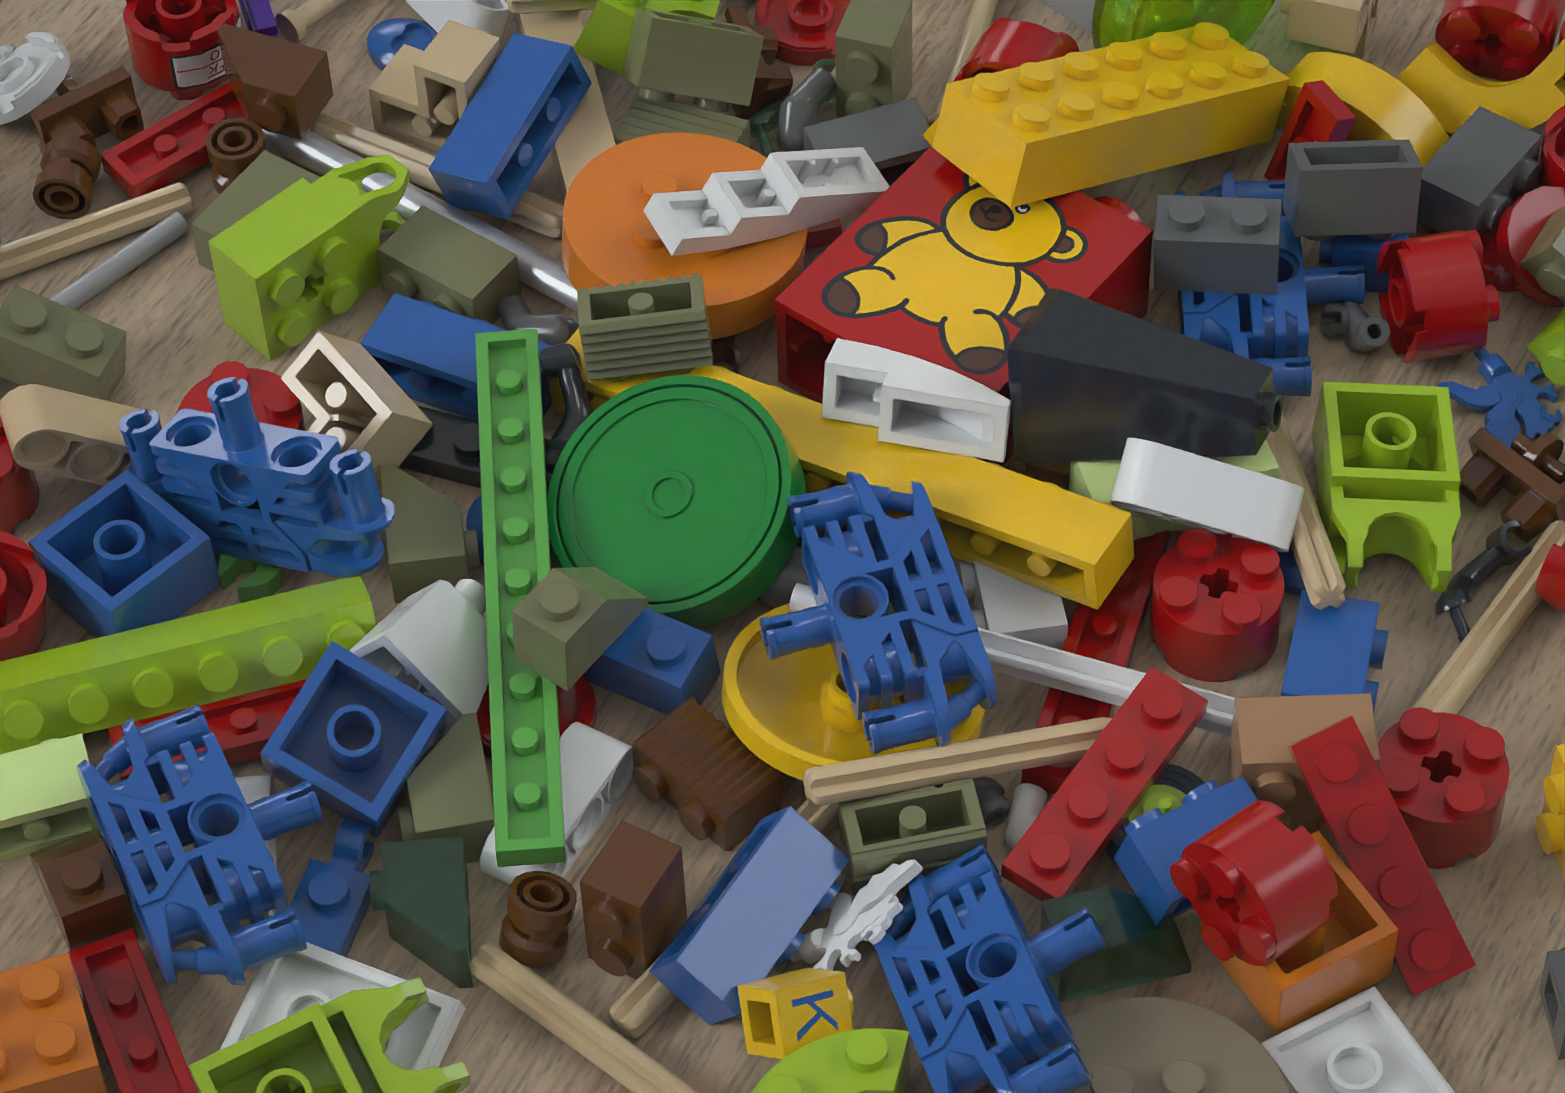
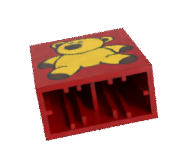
(956, 275)

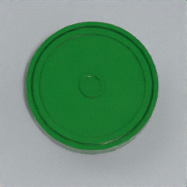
(678, 496)

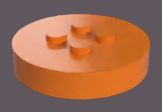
(614, 241)

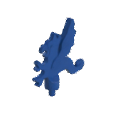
(1508, 396)

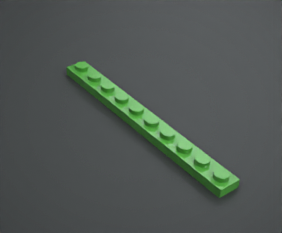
(515, 561)

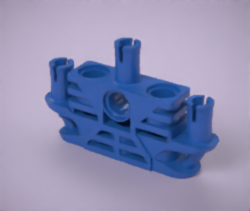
(1270, 326)
(262, 486)
(877, 656)
(234, 868)
(985, 984)

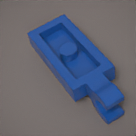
(337, 894)

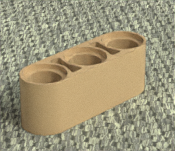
(65, 433)

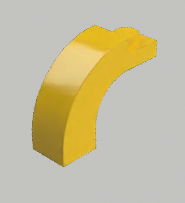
(1456, 93)
(1379, 101)

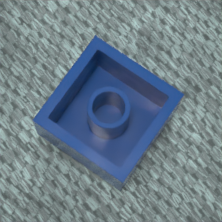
(125, 559)
(354, 737)

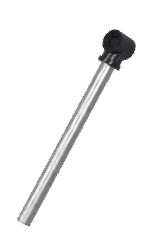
(534, 266)

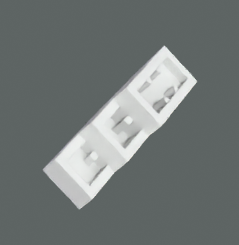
(756, 205)

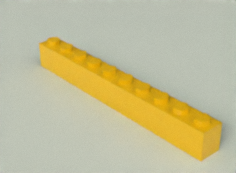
(982, 508)

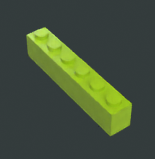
(178, 663)

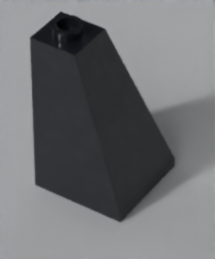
(1101, 376)

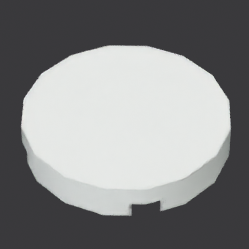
(30, 73)

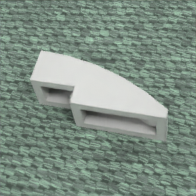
(914, 401)

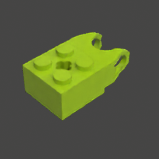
(305, 254)
(1387, 476)
(330, 1051)

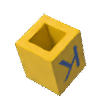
(794, 1010)

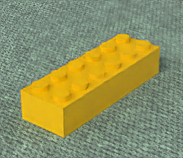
(1109, 113)

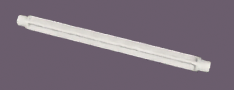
(1064, 669)

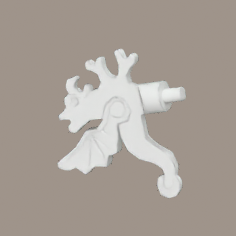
(857, 918)

